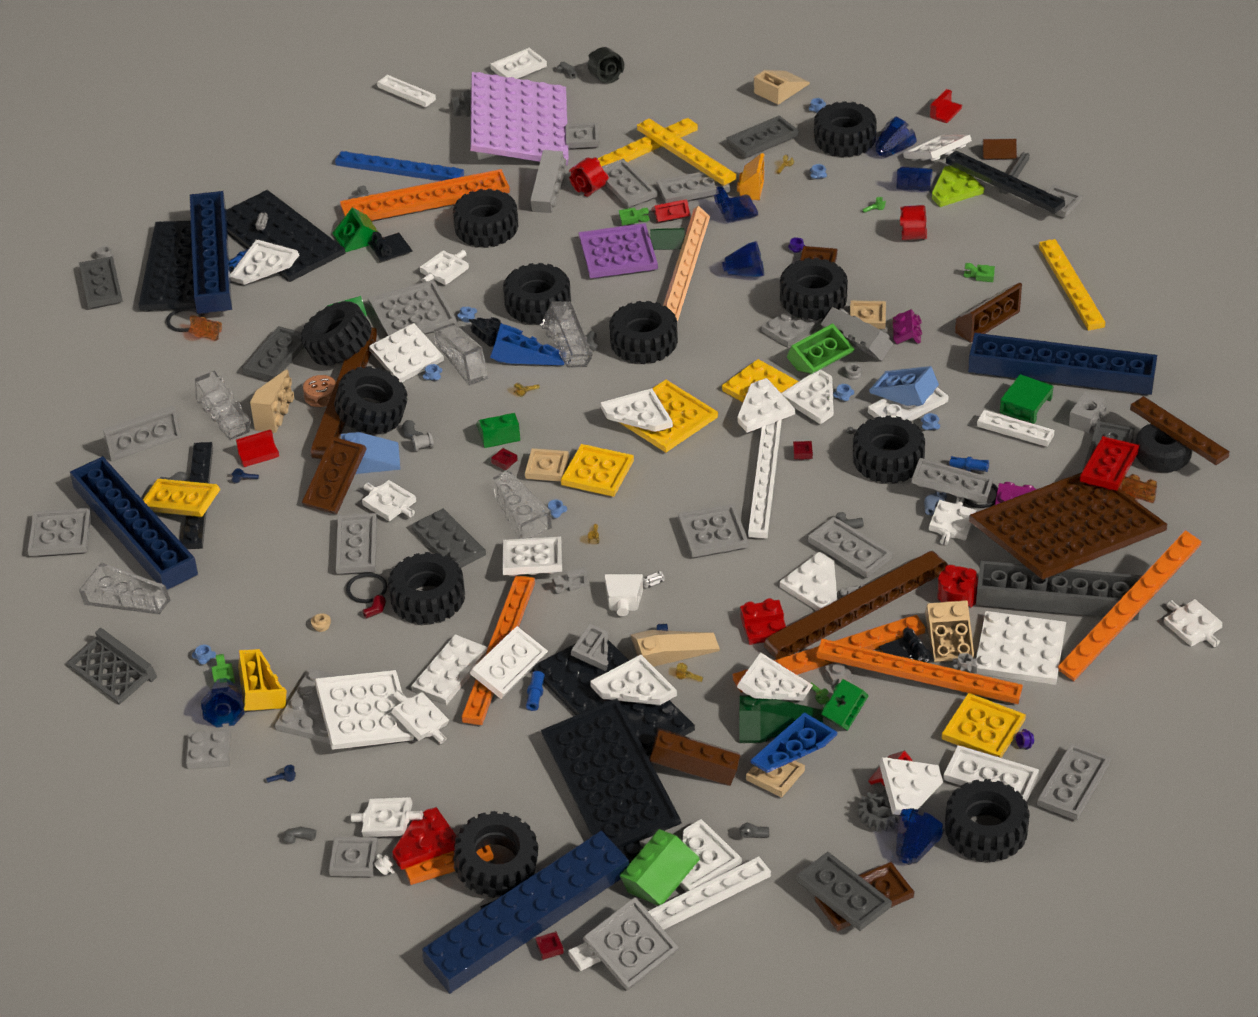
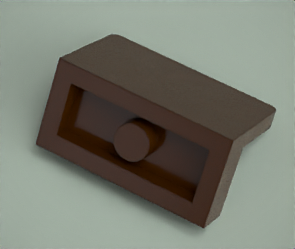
(999, 148)

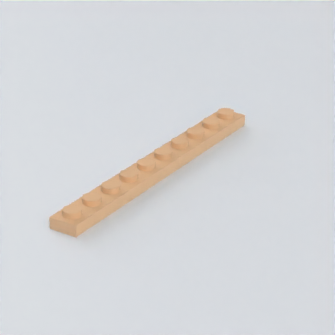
(686, 261)

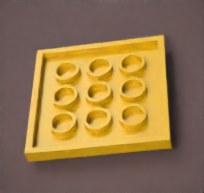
(686, 413)

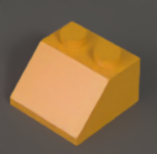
(752, 178)

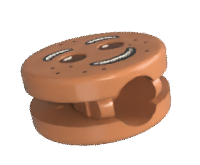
(318, 390)

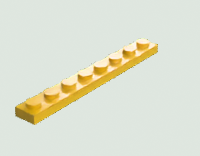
(646, 144)
(686, 152)
(1072, 284)

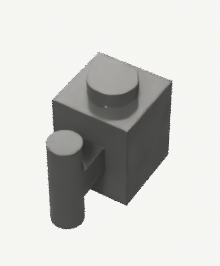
(464, 105)

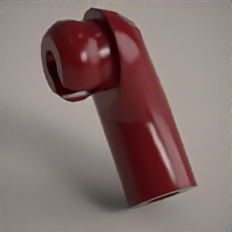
(377, 606)

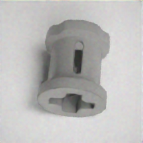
(422, 441)

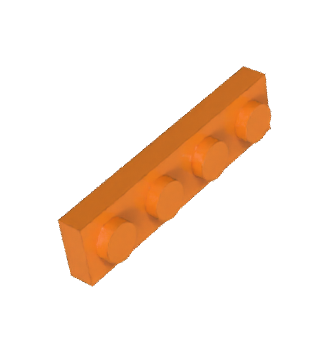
(440, 866)

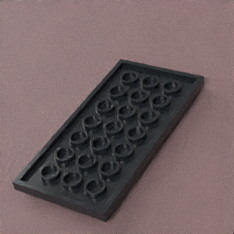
(283, 228)
(169, 268)
(570, 682)
(610, 775)

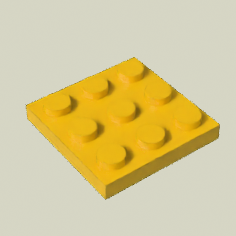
(756, 371)
(597, 470)
(983, 726)

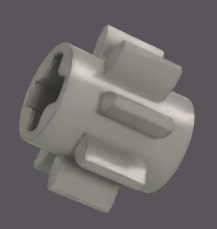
(965, 663)

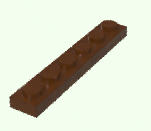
(1179, 430)

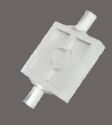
(444, 267)
(389, 500)
(951, 520)
(1193, 623)
(420, 716)
(386, 817)

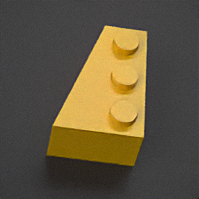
(258, 683)

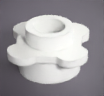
(384, 864)

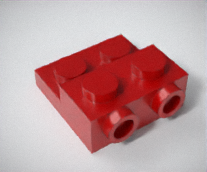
(762, 619)

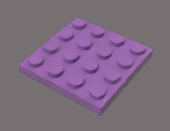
(618, 250)

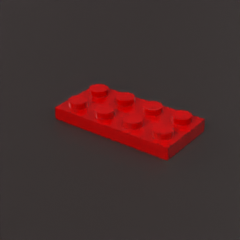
(1109, 463)

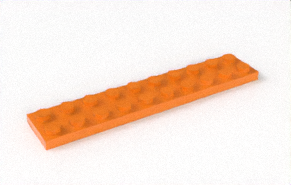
(424, 196)

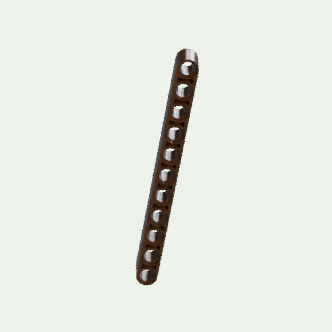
(331, 423)
(855, 605)

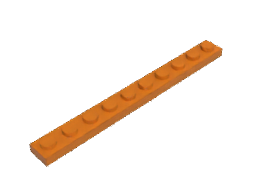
(1129, 605)
(510, 618)
(869, 639)
(919, 671)

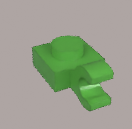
(631, 216)
(981, 272)
(222, 669)

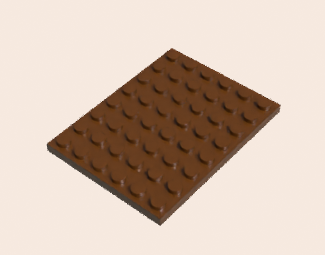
(1066, 525)

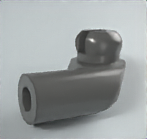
(362, 192)
(409, 430)

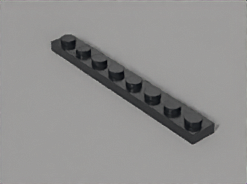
(1005, 182)
(200, 472)

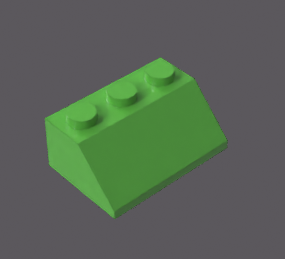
(819, 350)
(659, 868)

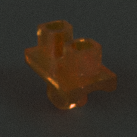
(205, 328)
(1138, 489)

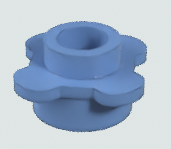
(816, 104)
(818, 171)
(467, 313)
(432, 372)
(843, 392)
(930, 422)
(556, 508)
(203, 654)

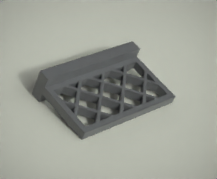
(135, 666)

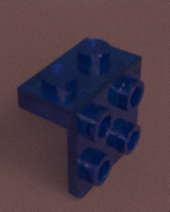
(914, 178)
(735, 207)

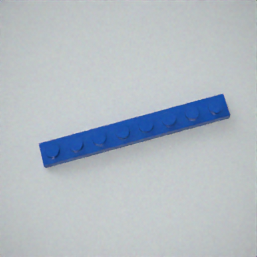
(397, 167)

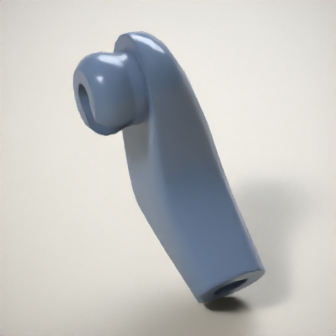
(932, 500)

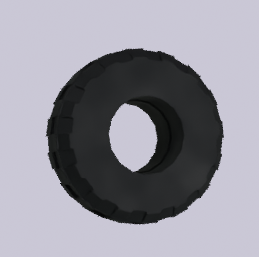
(1161, 451)

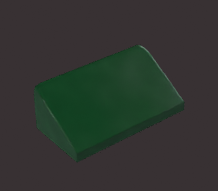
(667, 238)

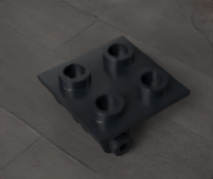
(388, 246)
(486, 329)
(908, 647)

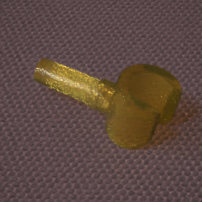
(785, 163)
(522, 390)
(594, 534)
(682, 673)

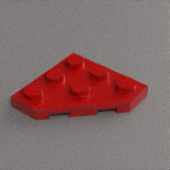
(424, 840)

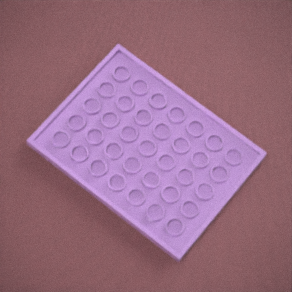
(517, 117)

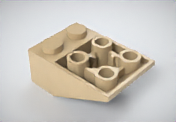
(777, 85)
(272, 402)
(949, 630)

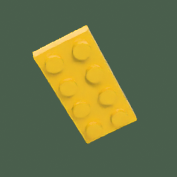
(181, 497)

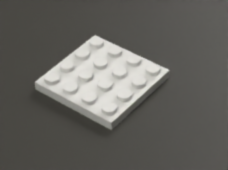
(1020, 647)
(360, 709)

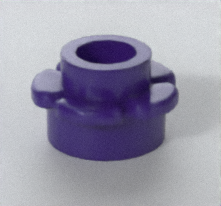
(796, 244)
(1024, 739)

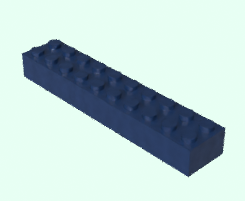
(210, 252)
(1063, 363)
(134, 523)
(524, 912)

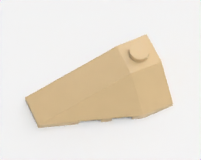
(671, 646)

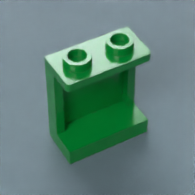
(1025, 398)

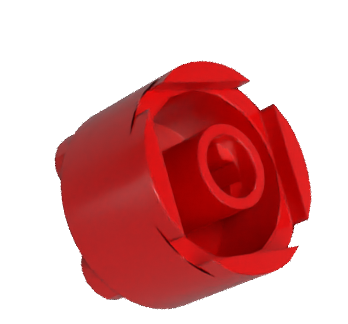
(588, 176)
(913, 222)
(958, 584)

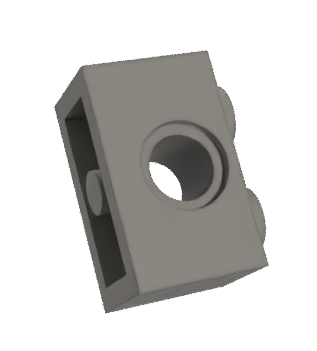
(1087, 412)

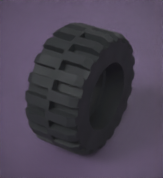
(845, 129)
(485, 218)
(812, 288)
(532, 289)
(643, 332)
(336, 333)
(366, 415)
(891, 434)
(431, 604)
(495, 830)
(981, 840)

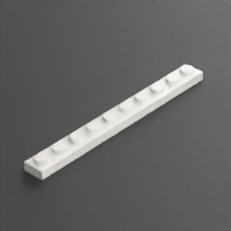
(764, 480)
(691, 903)

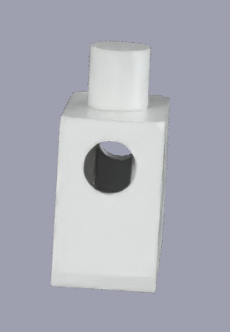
(623, 592)

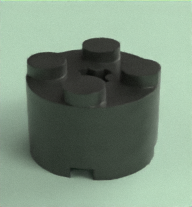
(605, 64)

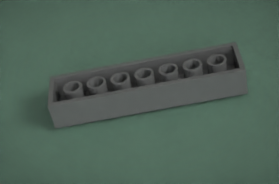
(1066, 592)

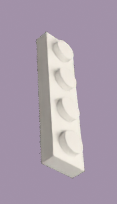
(406, 90)
(1015, 428)

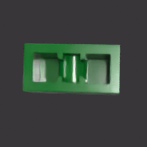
(844, 714)

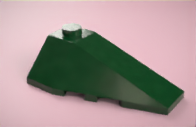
(768, 717)

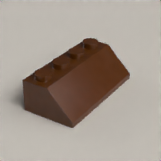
(990, 313)
(694, 757)

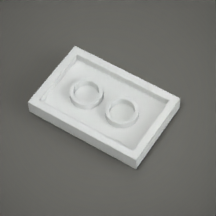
(519, 64)

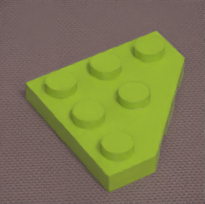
(955, 186)

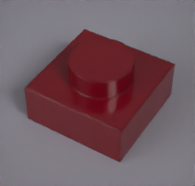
(802, 450)
(504, 459)
(549, 945)

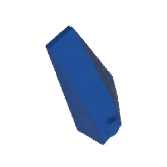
(516, 348)
(796, 741)

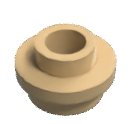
(321, 622)

